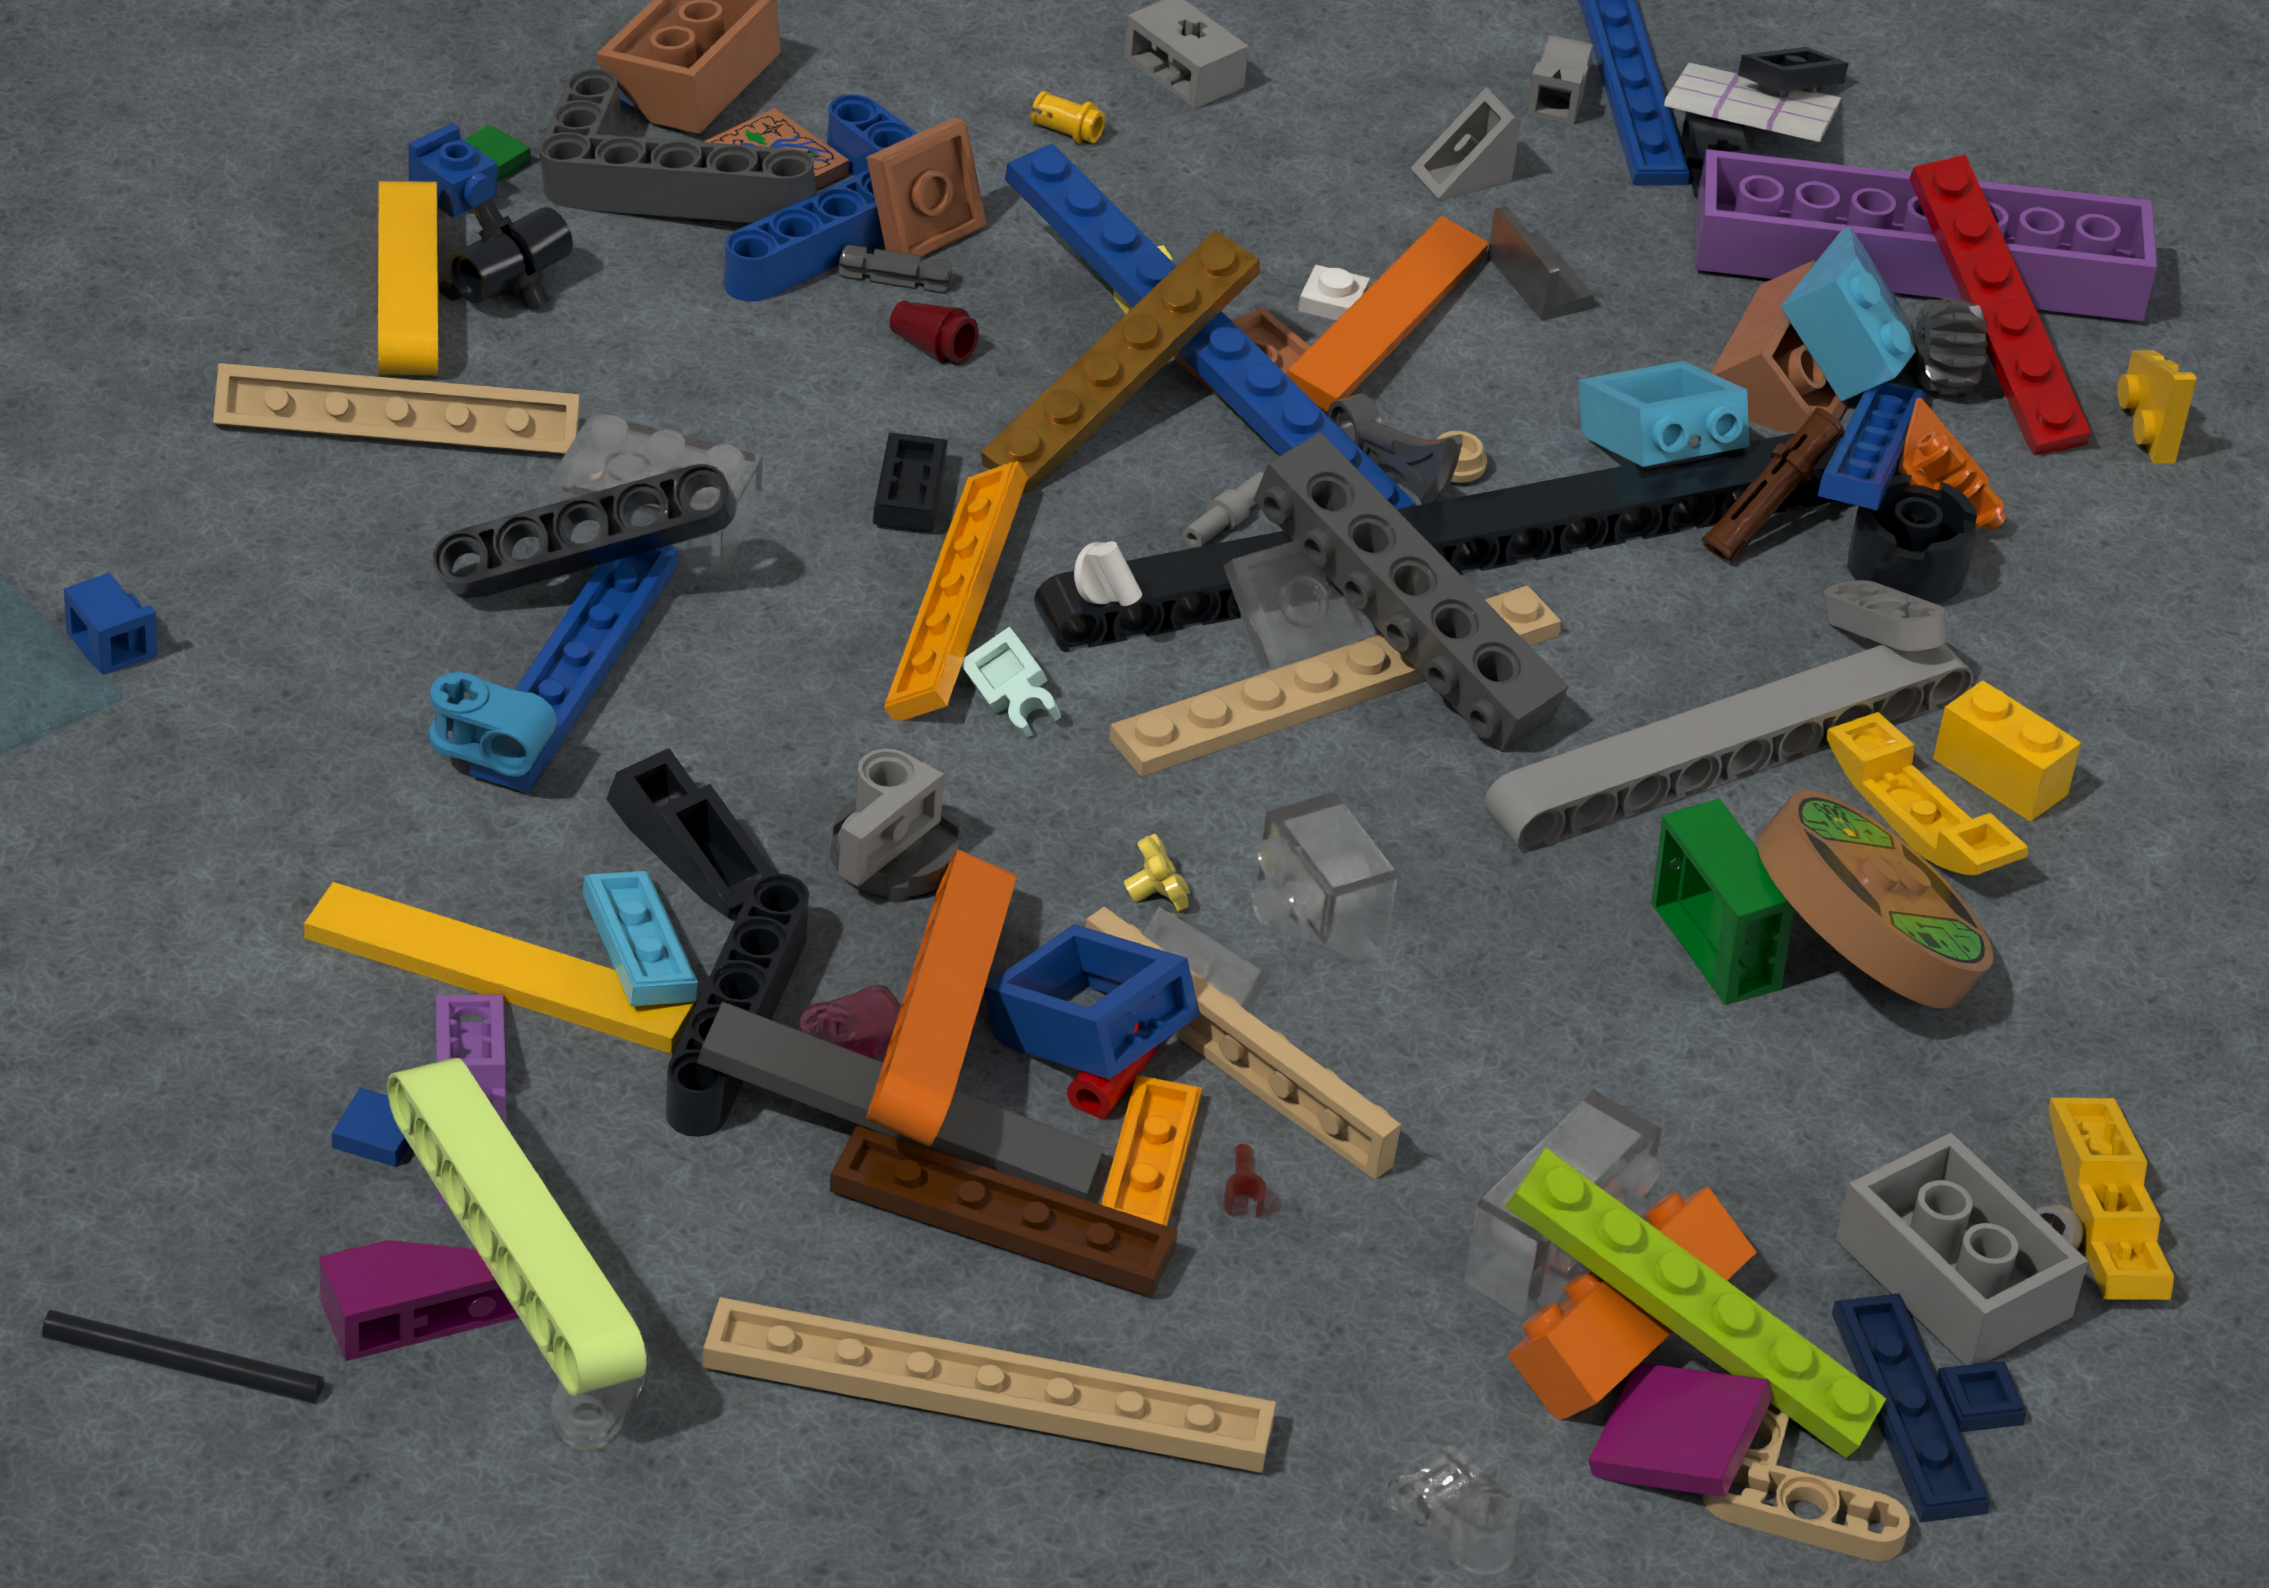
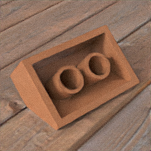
(692, 57)
(1774, 362)

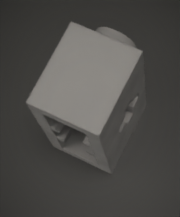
(1186, 51)

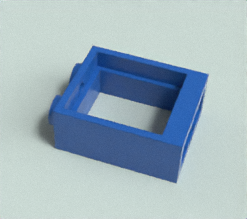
(1140, 986)

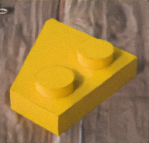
(2158, 402)

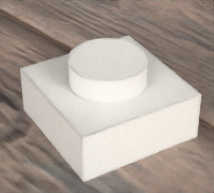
(1331, 292)

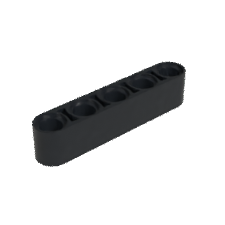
(556, 523)
(749, 976)

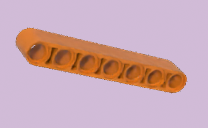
(942, 999)

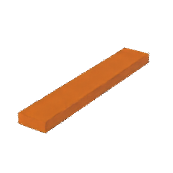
(1387, 312)

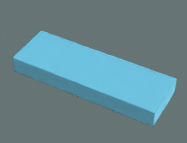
(639, 938)

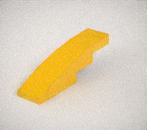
(2108, 1193)

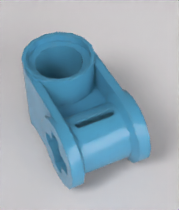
(492, 727)

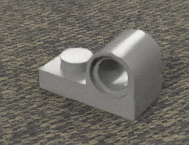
(893, 808)

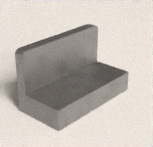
(1535, 268)

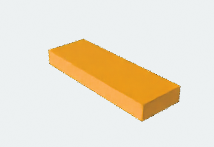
(1152, 1148)

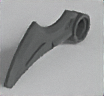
(1421, 462)

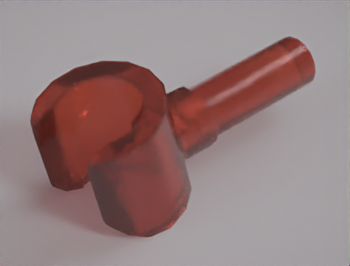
(1244, 1182)

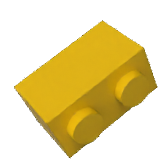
(2006, 750)

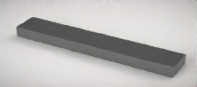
(844, 1085)

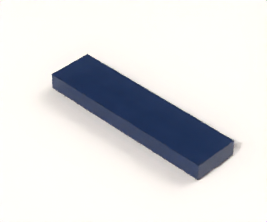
(1915, 1411)

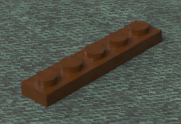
(1004, 1210)

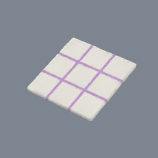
(1737, 100)

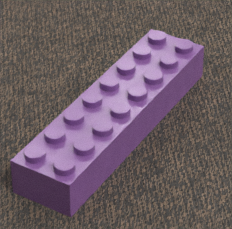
(1782, 212)

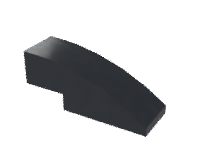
(688, 830)

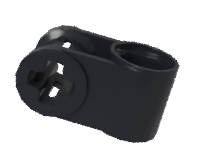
(1709, 134)

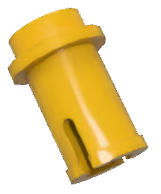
(1073, 119)

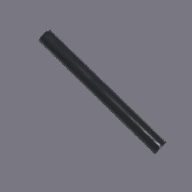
(182, 1356)

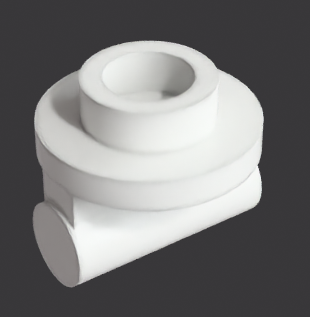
(1104, 575)

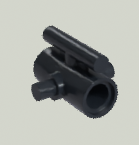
(508, 256)

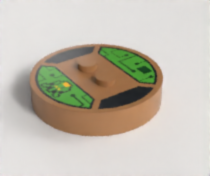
(1874, 899)

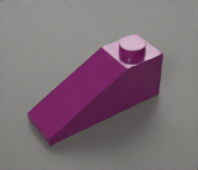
(407, 1295)

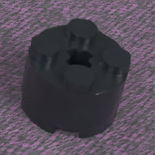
(1915, 540)

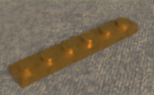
(1123, 359)

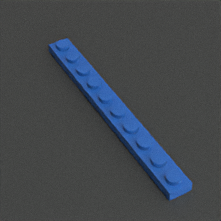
(1219, 350)

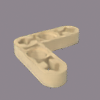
(1762, 1474)

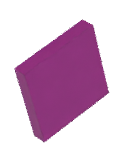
(1681, 1429)

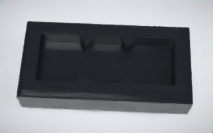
(910, 481)

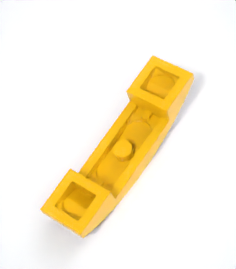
(1881, 768)

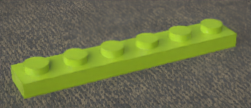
(1695, 1301)

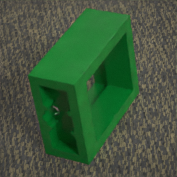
(1721, 902)

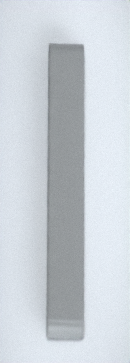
(1718, 741)

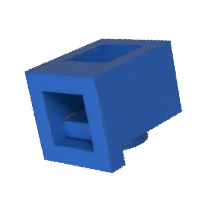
(461, 171)
(109, 624)

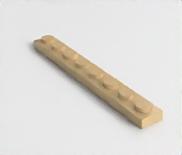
(1295, 693)
(989, 1384)

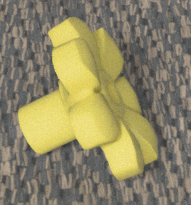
(1158, 875)

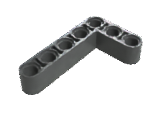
(599, 170)

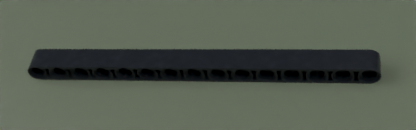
(1467, 531)

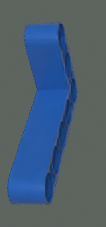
(812, 232)

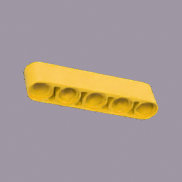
(407, 279)

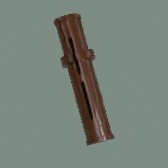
(1789, 466)

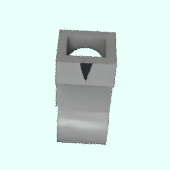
(1563, 74)

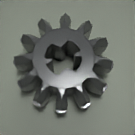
(1949, 346)

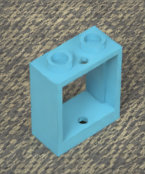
(1659, 408)

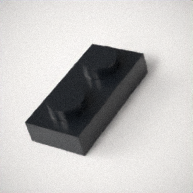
(1792, 69)

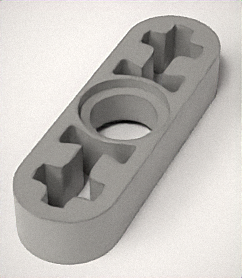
(1886, 615)

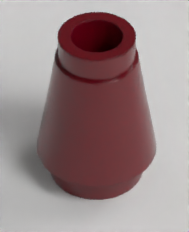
(936, 330)

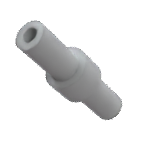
(1223, 512)

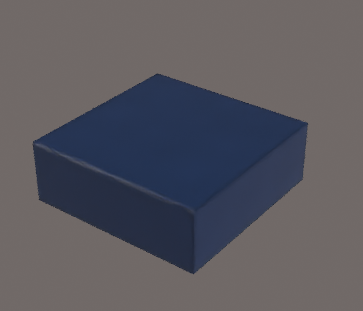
(1981, 1396)

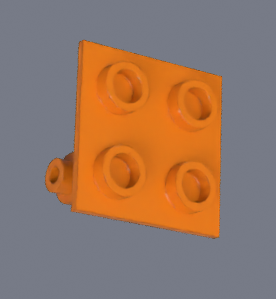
(1935, 456)

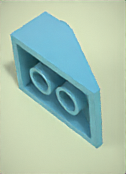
(1850, 319)

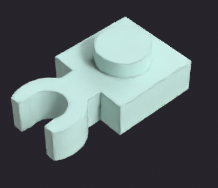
(1009, 679)

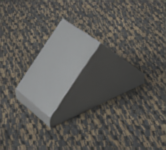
(1473, 150)

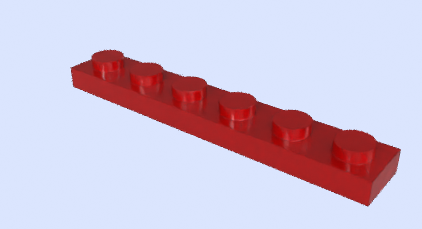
(1990, 278)

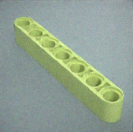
(517, 1227)

